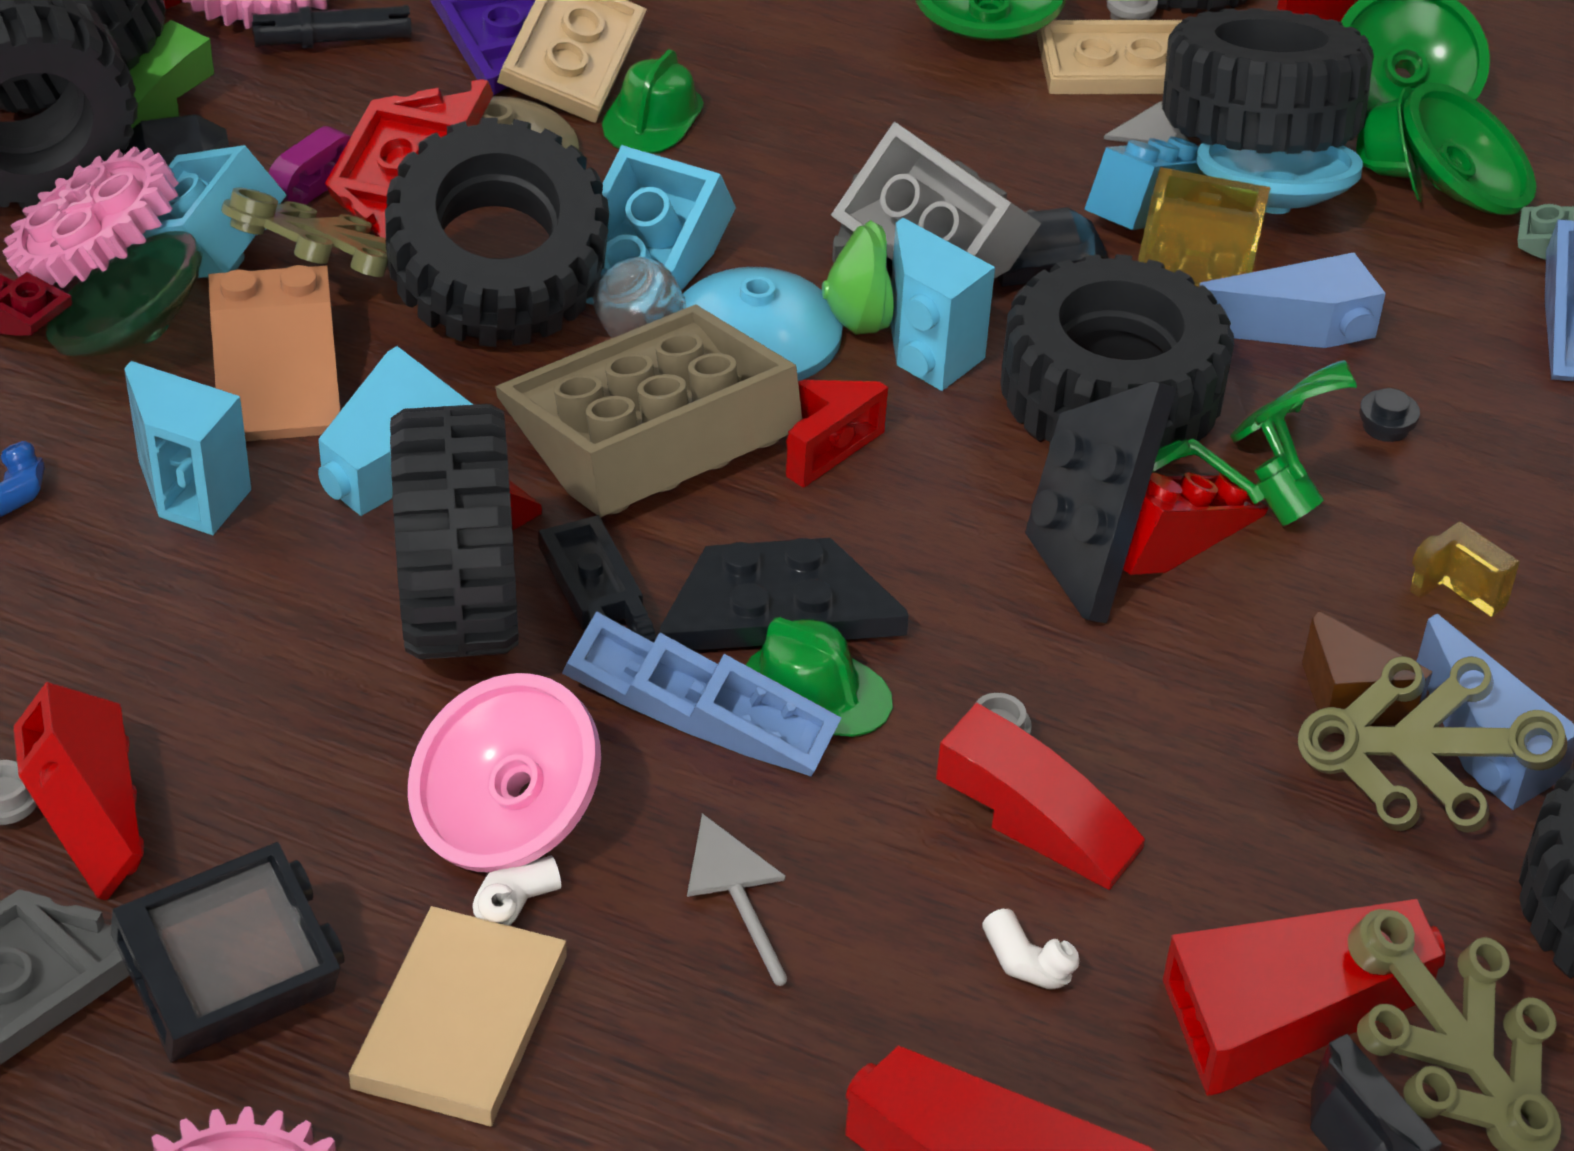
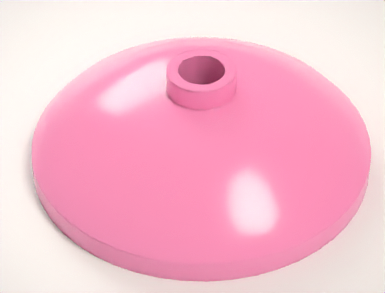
(481, 756)

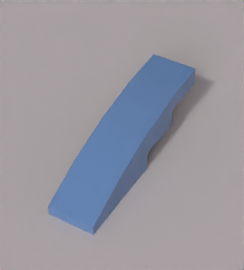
(703, 698)

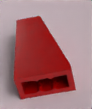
(1280, 989)
(930, 1106)

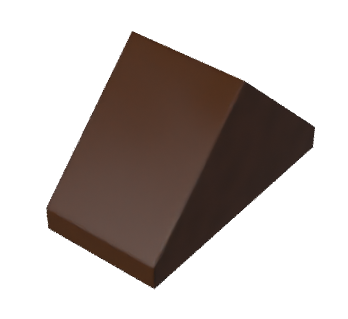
(1347, 663)

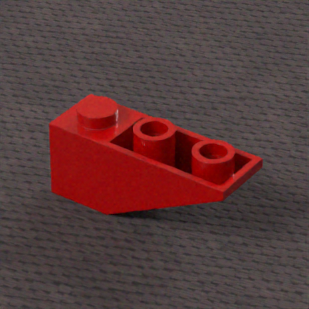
(1186, 518)
(80, 777)

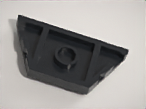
(1096, 491)
(747, 585)

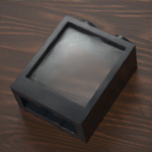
(226, 950)

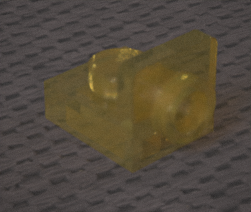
(1467, 566)

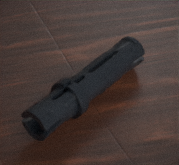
(330, 26)

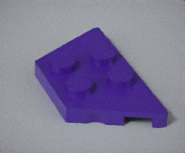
(484, 32)

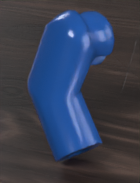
(22, 478)

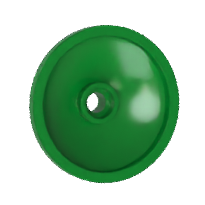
(991, 18)
(1428, 39)
(1467, 150)

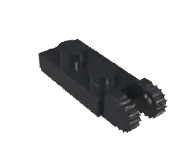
(594, 574)

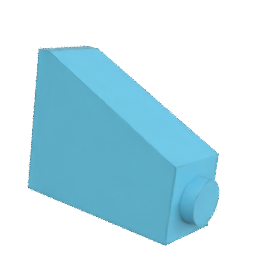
(357, 442)

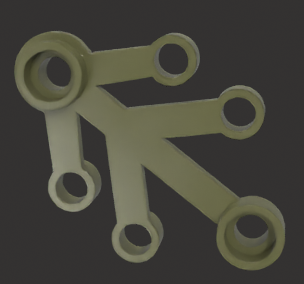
(254, 211)
(1419, 740)
(1460, 1040)

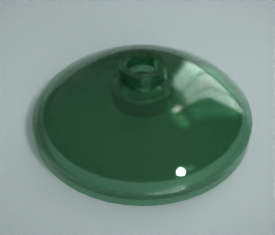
(130, 298)

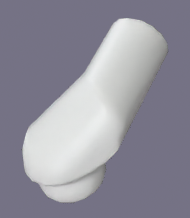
(507, 889)
(1043, 967)

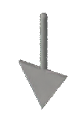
(1146, 125)
(729, 865)

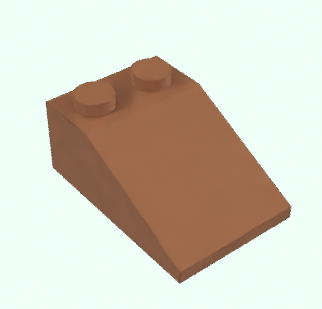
(276, 349)

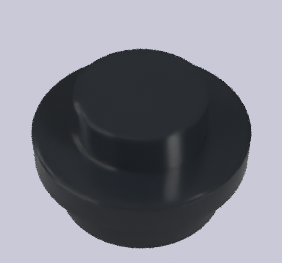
(1388, 414)

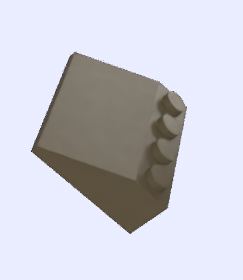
(653, 407)

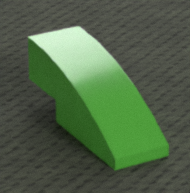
(170, 70)

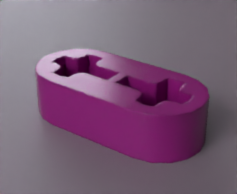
(306, 165)

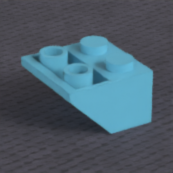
(188, 447)

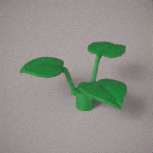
(1282, 478)

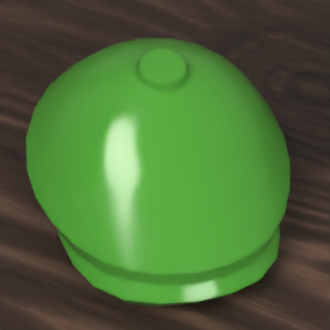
(859, 282)

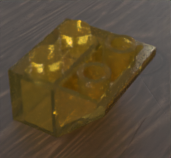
(1204, 225)

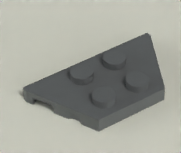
(50, 966)

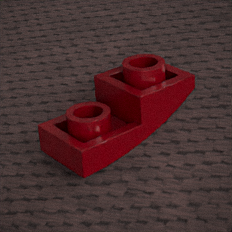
(29, 304)

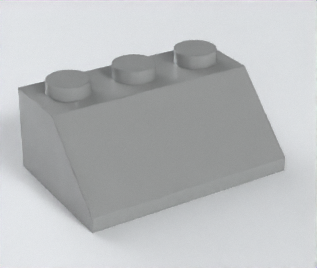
(932, 191)

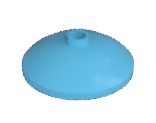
(1293, 178)
(775, 311)

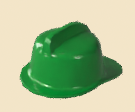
(653, 106)
(1385, 145)
(817, 664)

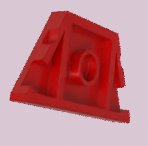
(384, 138)

